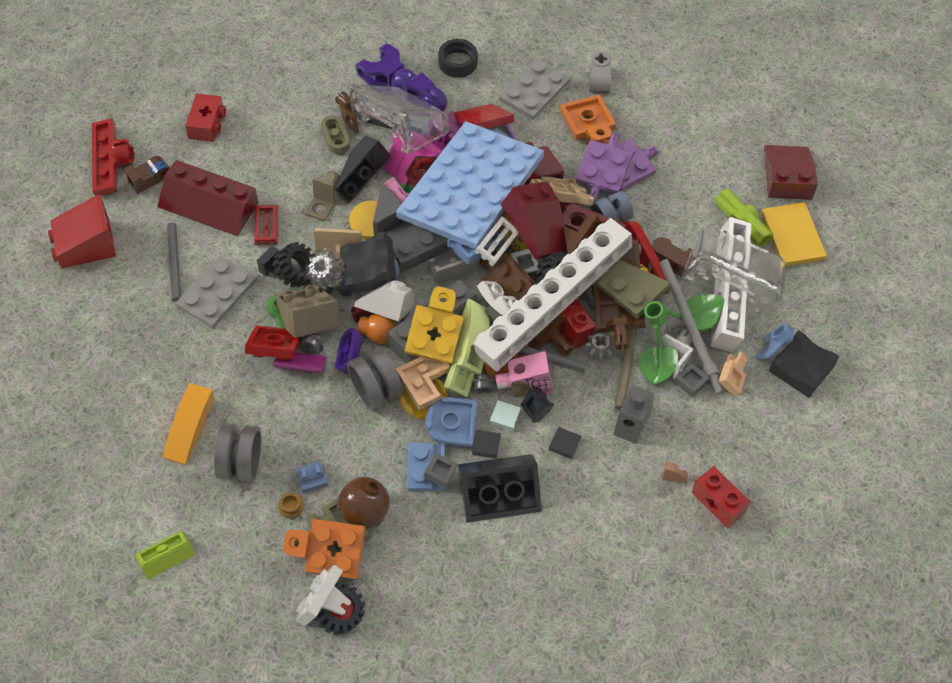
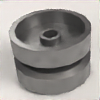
(375, 378)
(237, 452)

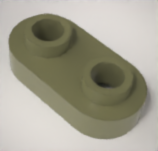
(336, 135)

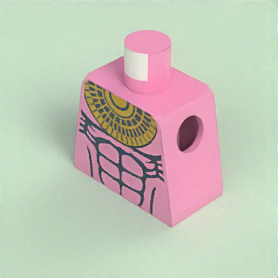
(527, 373)

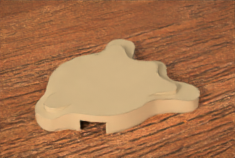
(567, 190)

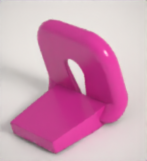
(400, 161)

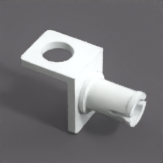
(682, 347)

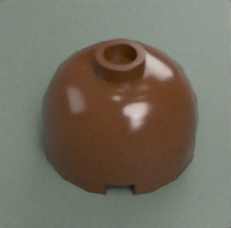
(364, 502)

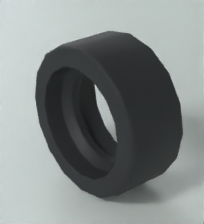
(453, 69)

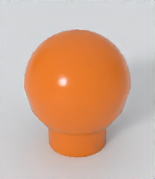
(376, 328)

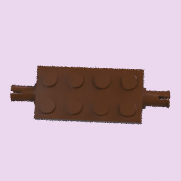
(517, 283)
(610, 314)

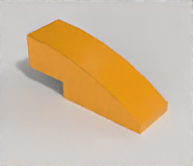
(188, 423)

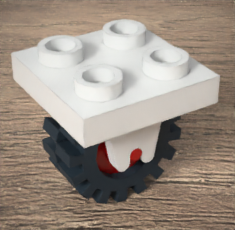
(331, 603)

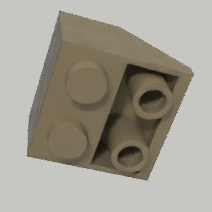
(307, 311)

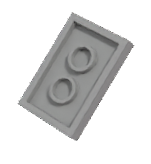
(534, 89)
(216, 292)

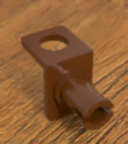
(346, 111)

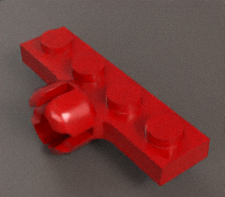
(108, 156)

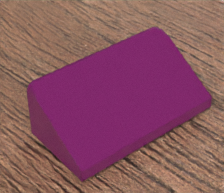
(304, 363)

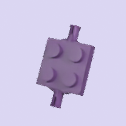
(640, 165)
(604, 167)

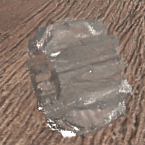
(331, 274)

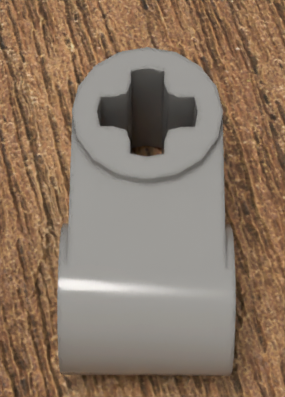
(600, 72)

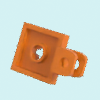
(596, 128)
(316, 544)

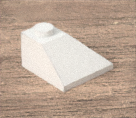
(389, 300)

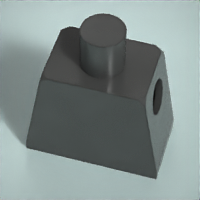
(635, 408)

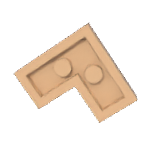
(418, 377)

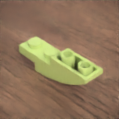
(466, 361)

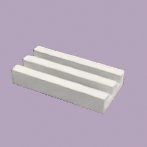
(487, 254)

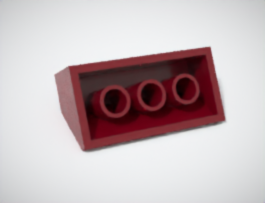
(207, 198)

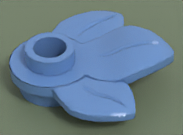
(775, 340)

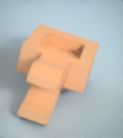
(732, 376)

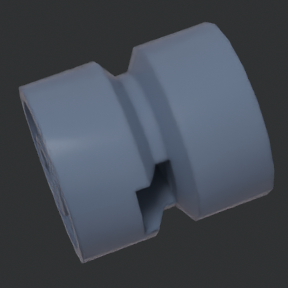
(616, 205)

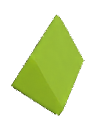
(164, 554)

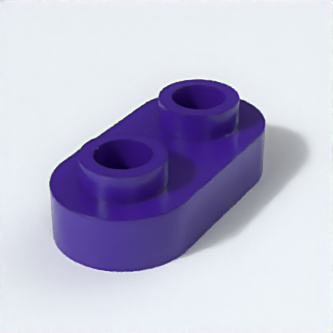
(348, 349)

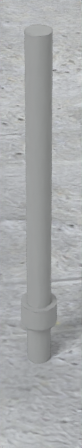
(709, 368)

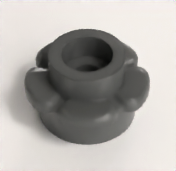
(313, 342)
(483, 383)

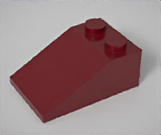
(790, 172)
(537, 218)

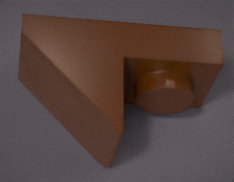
(587, 228)

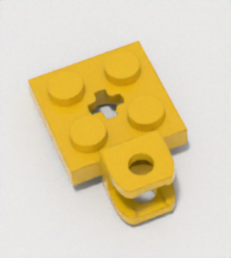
(436, 316)

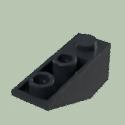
(360, 167)

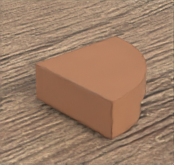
(672, 473)

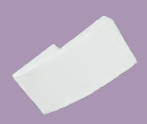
(494, 296)

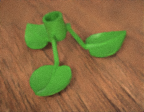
(660, 363)

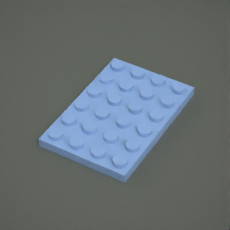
(468, 183)

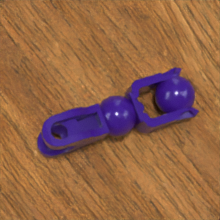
(392, 73)

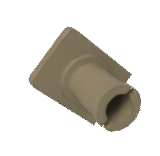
(323, 194)

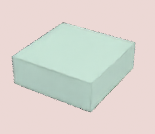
(505, 415)

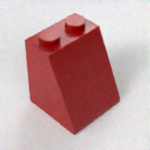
(82, 234)

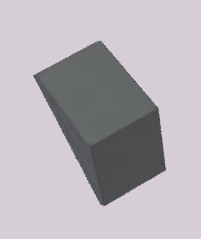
(385, 213)

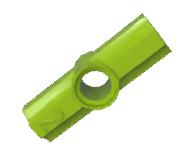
(735, 208)

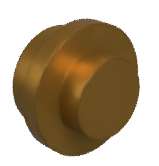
(291, 505)

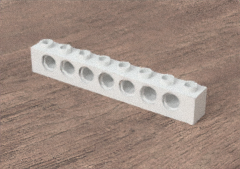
(550, 305)

